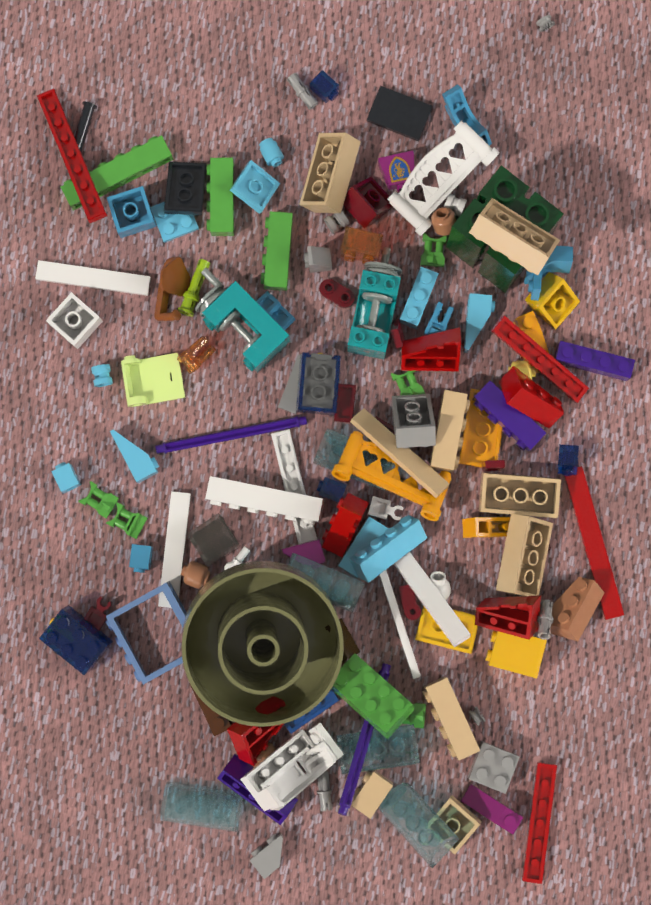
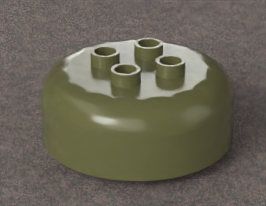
(261, 637)

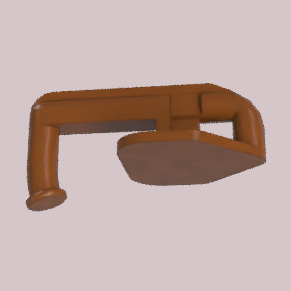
(175, 281)

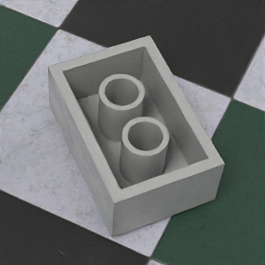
(413, 421)

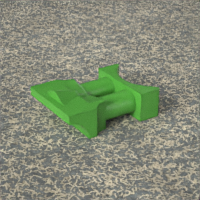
(433, 258)
(414, 387)
(106, 504)
(134, 524)
(417, 717)

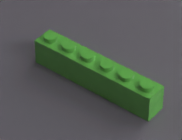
(123, 169)

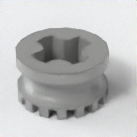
(545, 22)
(476, 716)

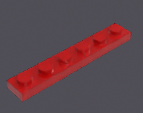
(539, 359)
(539, 823)

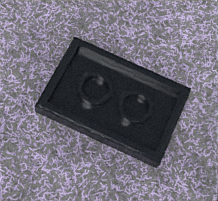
(399, 113)
(185, 188)

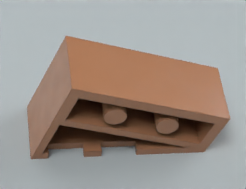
(575, 608)

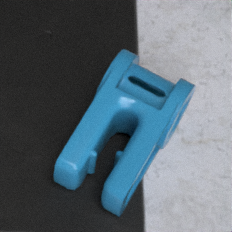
(435, 326)

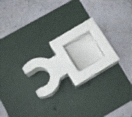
(381, 509)

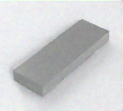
(289, 396)

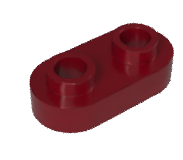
(336, 293)

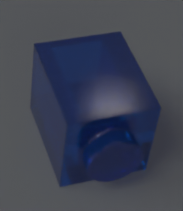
(324, 87)
(568, 460)
(331, 489)

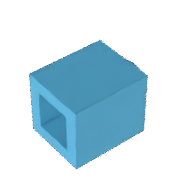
(140, 558)

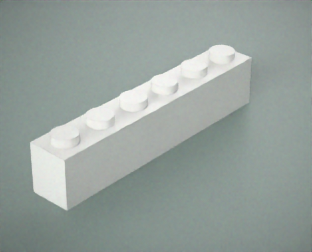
(264, 499)

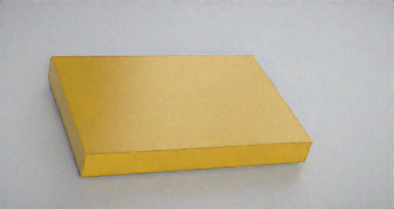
(430, 632)

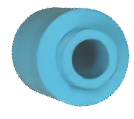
(271, 152)

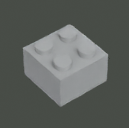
(493, 767)

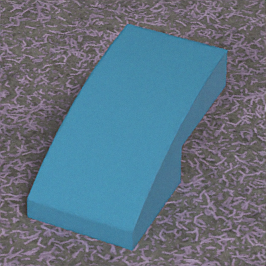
(276, 310)

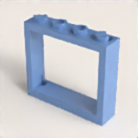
(122, 641)

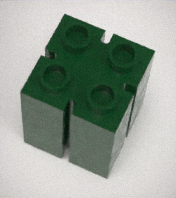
(511, 193)

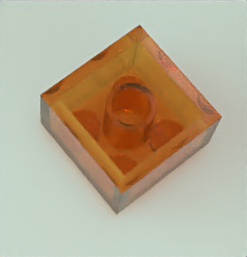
(361, 245)

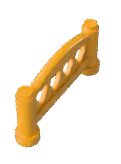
(353, 463)

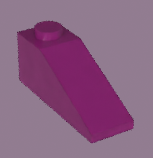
(492, 809)

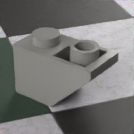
(318, 259)
(268, 858)

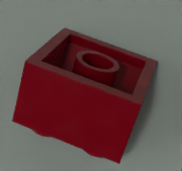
(367, 202)

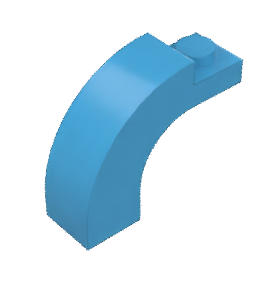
(459, 111)
(559, 261)

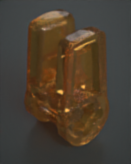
(189, 358)

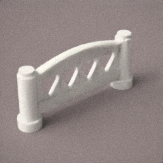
(475, 151)

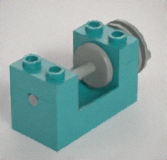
(223, 308)
(375, 308)

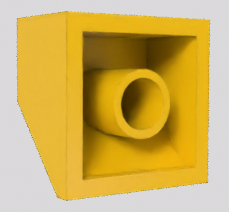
(555, 300)

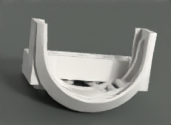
(279, 776)

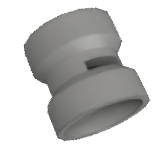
(340, 220)

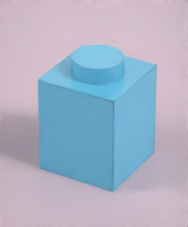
(65, 477)

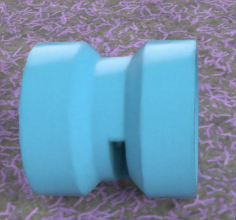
(102, 375)

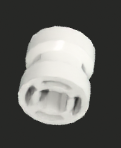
(455, 204)

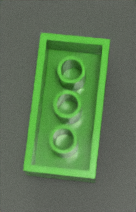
(372, 696)

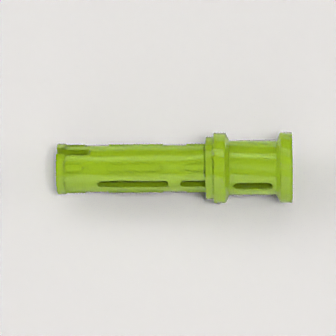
(191, 296)

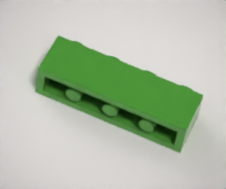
(221, 198)
(278, 251)

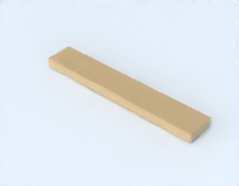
(402, 456)

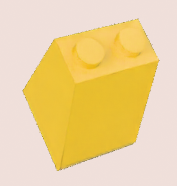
(516, 653)

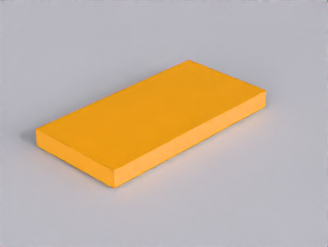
(480, 437)

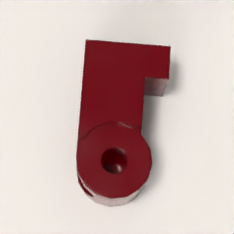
(409, 604)

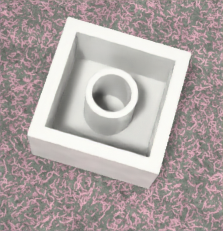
(74, 320)

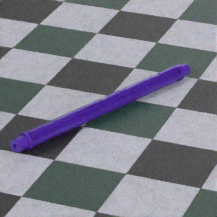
(231, 434)
(359, 757)

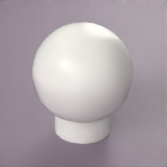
(441, 583)

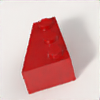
(432, 352)
(530, 398)
(344, 524)
(510, 615)
(251, 740)

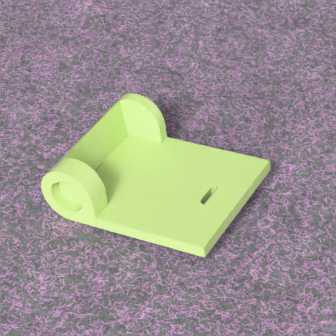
(150, 379)

